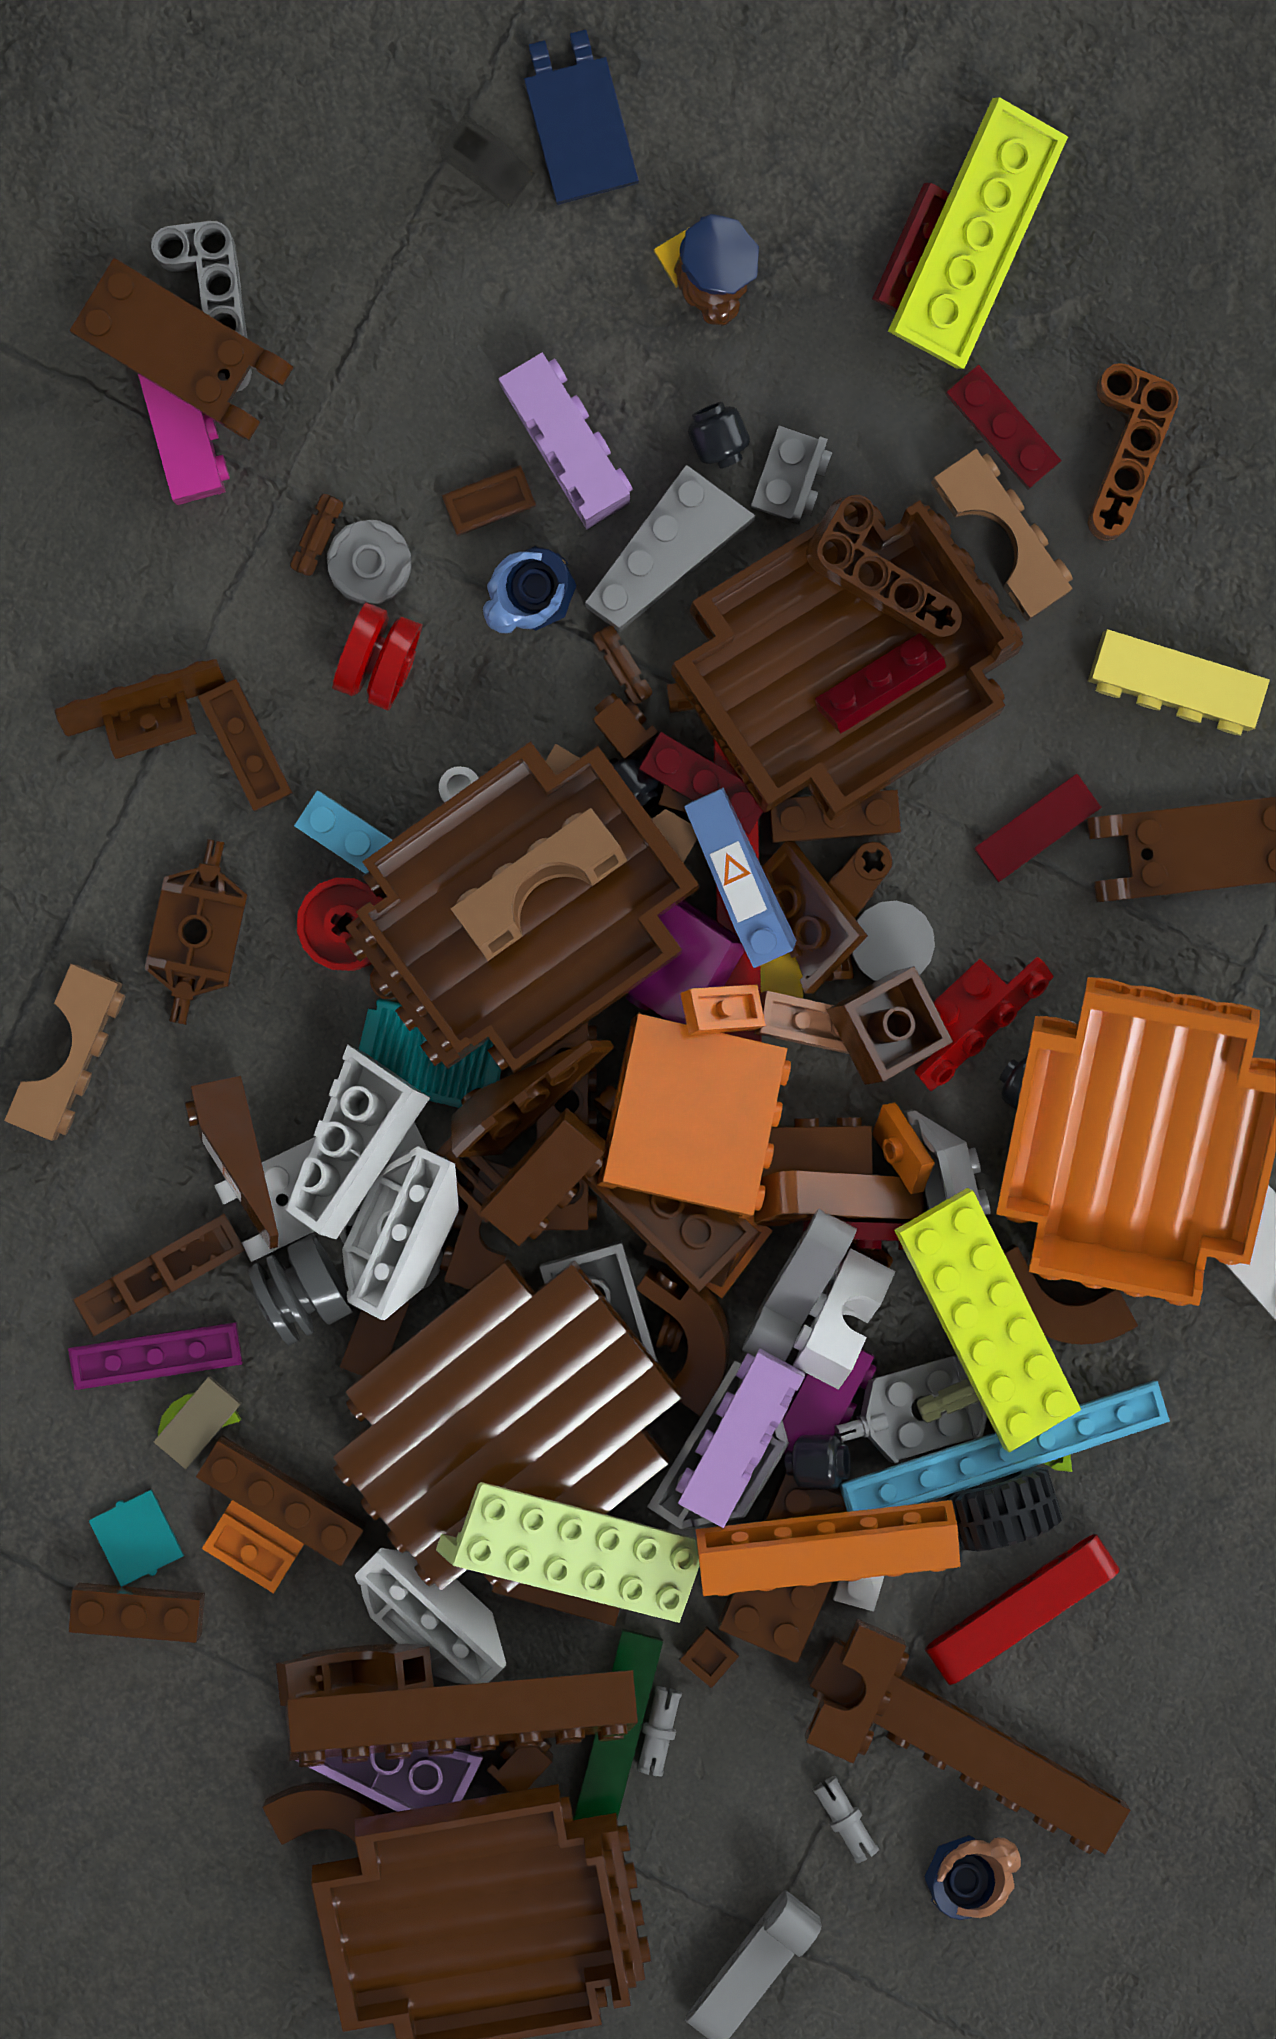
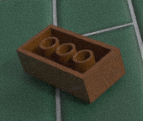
(784, 1616)

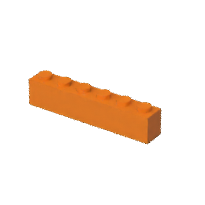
(828, 1548)

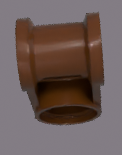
(854, 884)

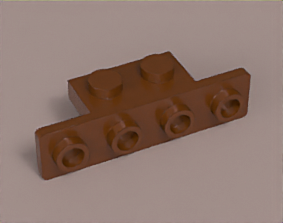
(144, 712)

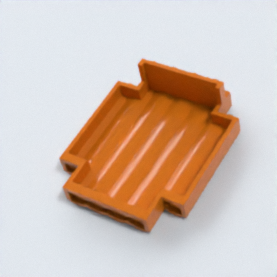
(1142, 1141)

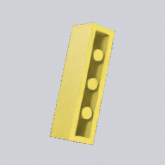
(1178, 681)

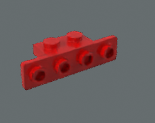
(975, 1010)

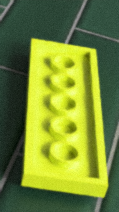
(978, 233)
(987, 1319)

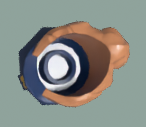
(972, 1876)

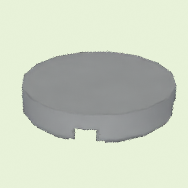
(369, 562)
(896, 939)

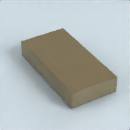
(197, 1422)

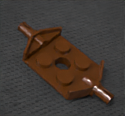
(220, 905)

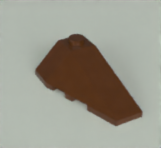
(506, 1109)

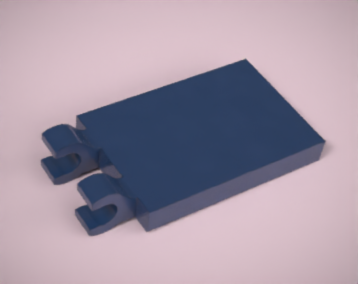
(579, 123)

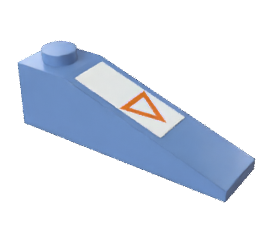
(740, 879)

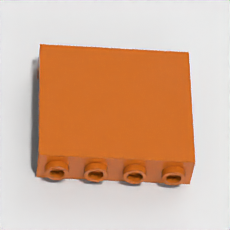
(694, 1116)

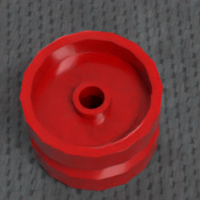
(383, 658)
(320, 917)

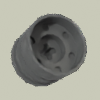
(300, 1290)

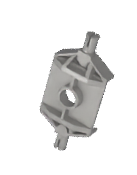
(888, 1415)

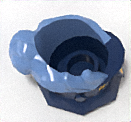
(528, 591)

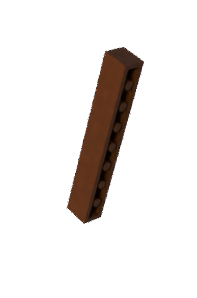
(981, 1755)

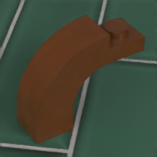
(1081, 1322)
(705, 1332)
(355, 1671)
(317, 1807)

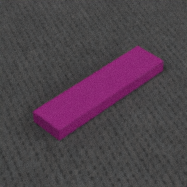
(155, 1355)

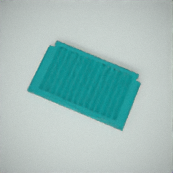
(400, 1051)

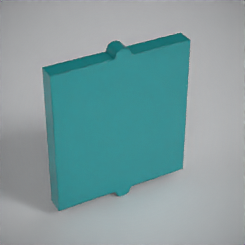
(136, 1537)

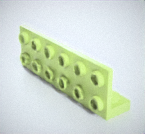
(575, 1552)

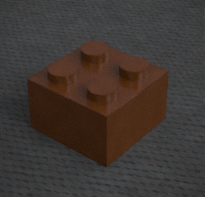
(889, 1025)

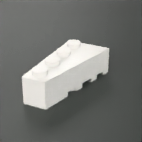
(354, 1141)

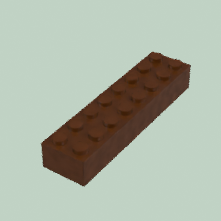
(461, 1716)

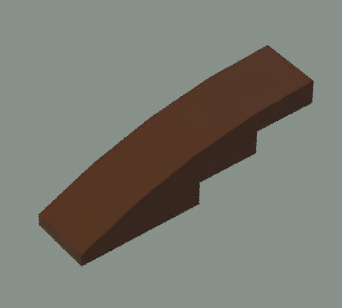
(158, 1275)

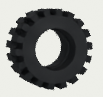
(1006, 1510)

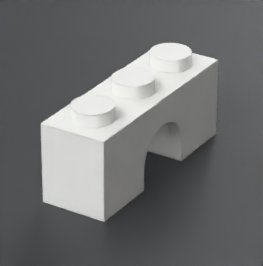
(830, 1346)

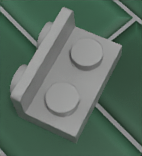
(789, 475)

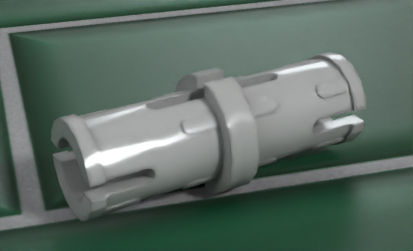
(659, 1731)
(845, 1819)

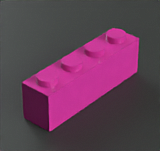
(185, 446)

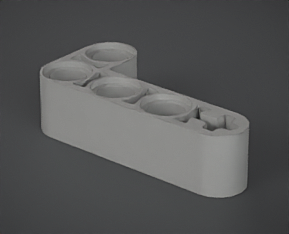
(208, 268)
(799, 1285)
(780, 1933)

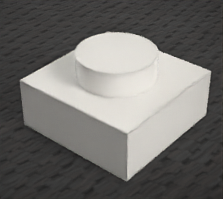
(859, 1593)

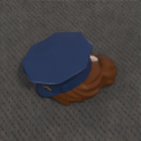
(716, 267)

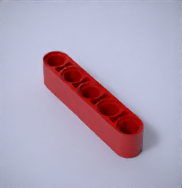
(1022, 1609)

